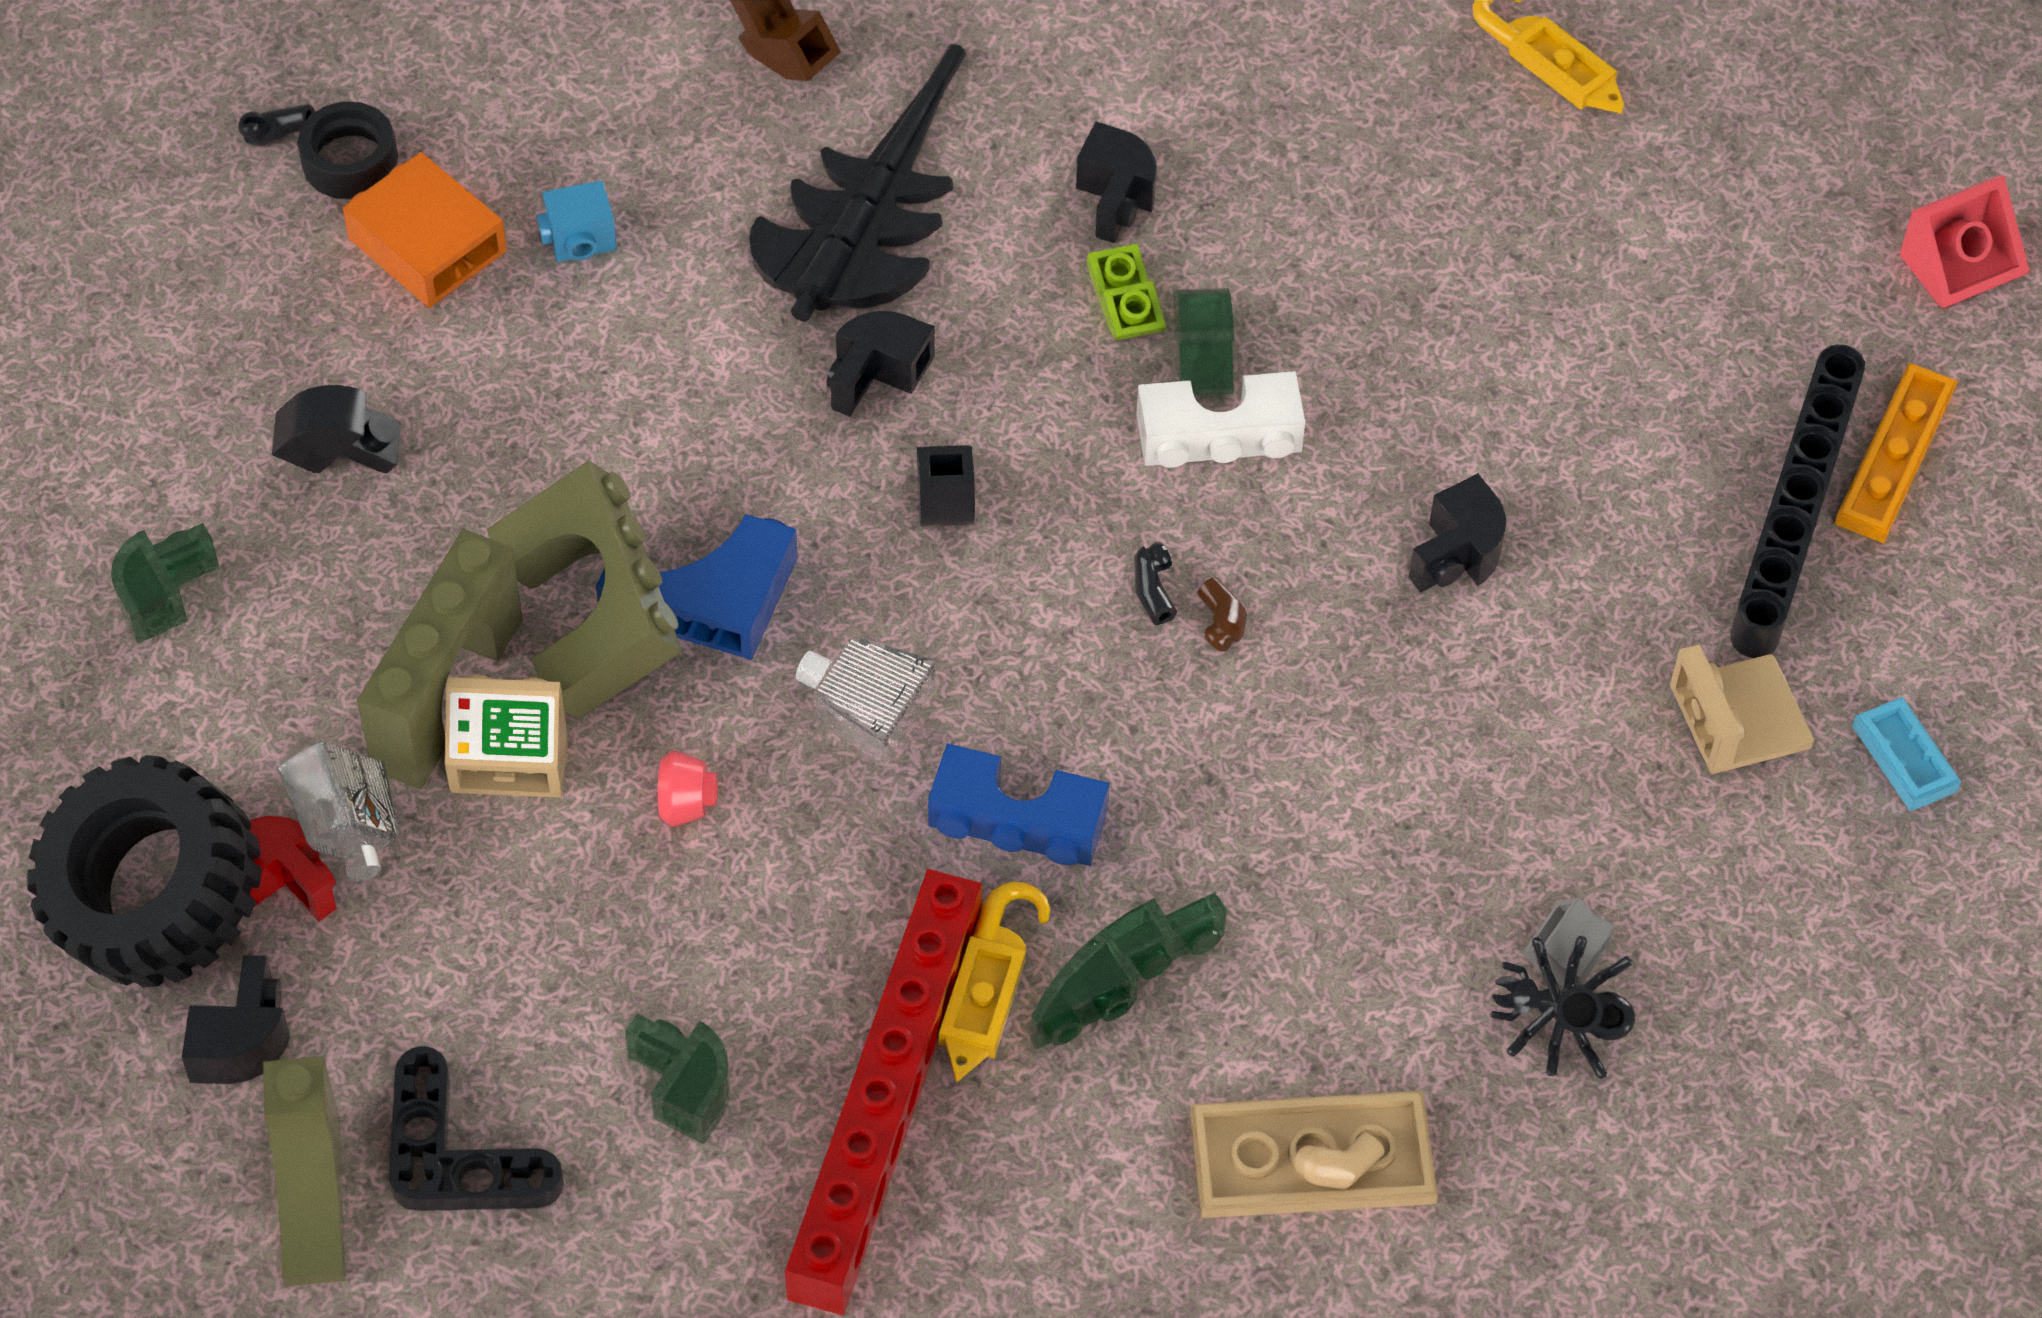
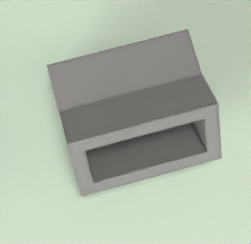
(1559, 932)

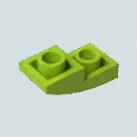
(1125, 293)

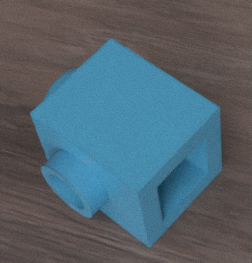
(577, 221)

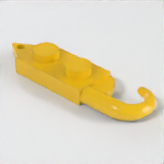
(1554, 58)
(987, 980)

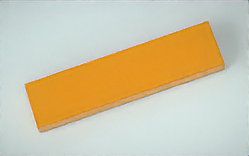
(1896, 453)

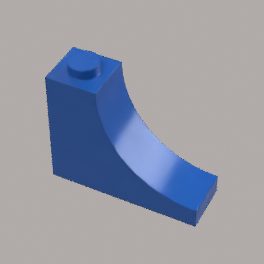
(734, 589)

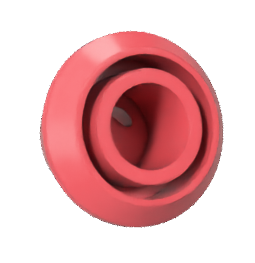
(684, 788)

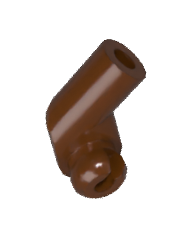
(1228, 614)

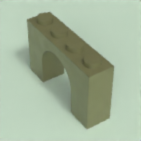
(465, 606)
(631, 623)

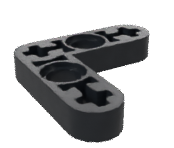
(447, 1167)

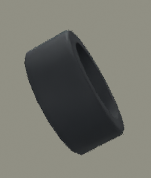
(343, 120)

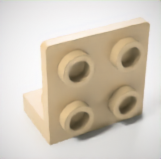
(1738, 710)

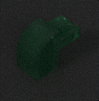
(1204, 339)
(149, 574)
(694, 1072)

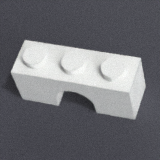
(1181, 431)

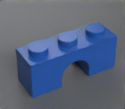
(1058, 824)

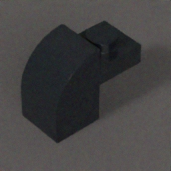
(1121, 172)
(880, 348)
(331, 423)
(946, 485)
(1469, 536)
(234, 1041)

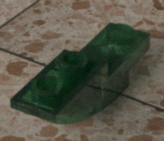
(1105, 971)

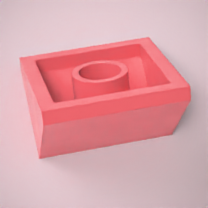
(1965, 243)

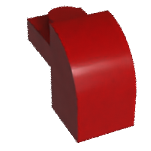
(292, 863)

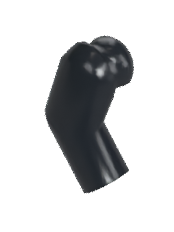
(272, 125)
(1148, 584)

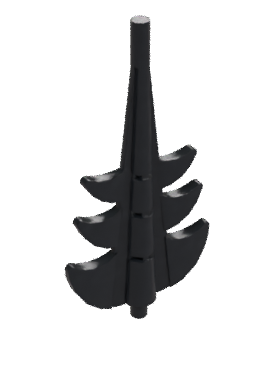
(840, 254)

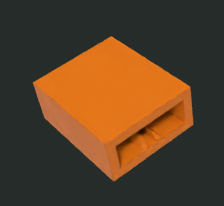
(424, 229)

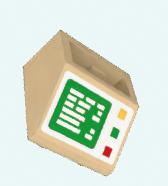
(505, 736)

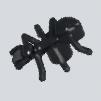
(1573, 1007)

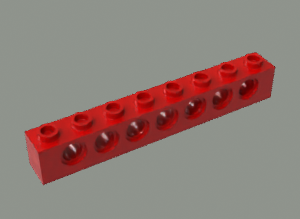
(882, 1095)

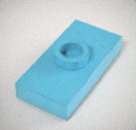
(1906, 754)

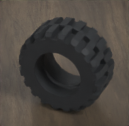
(95, 832)

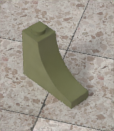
(307, 1169)

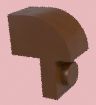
(785, 38)

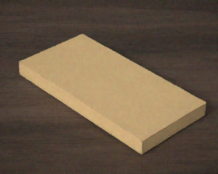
(1250, 1149)

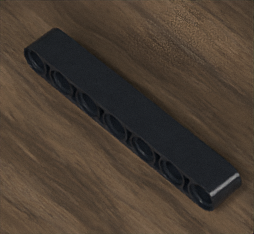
(1797, 501)

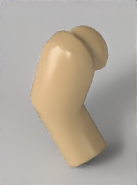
(1338, 1167)

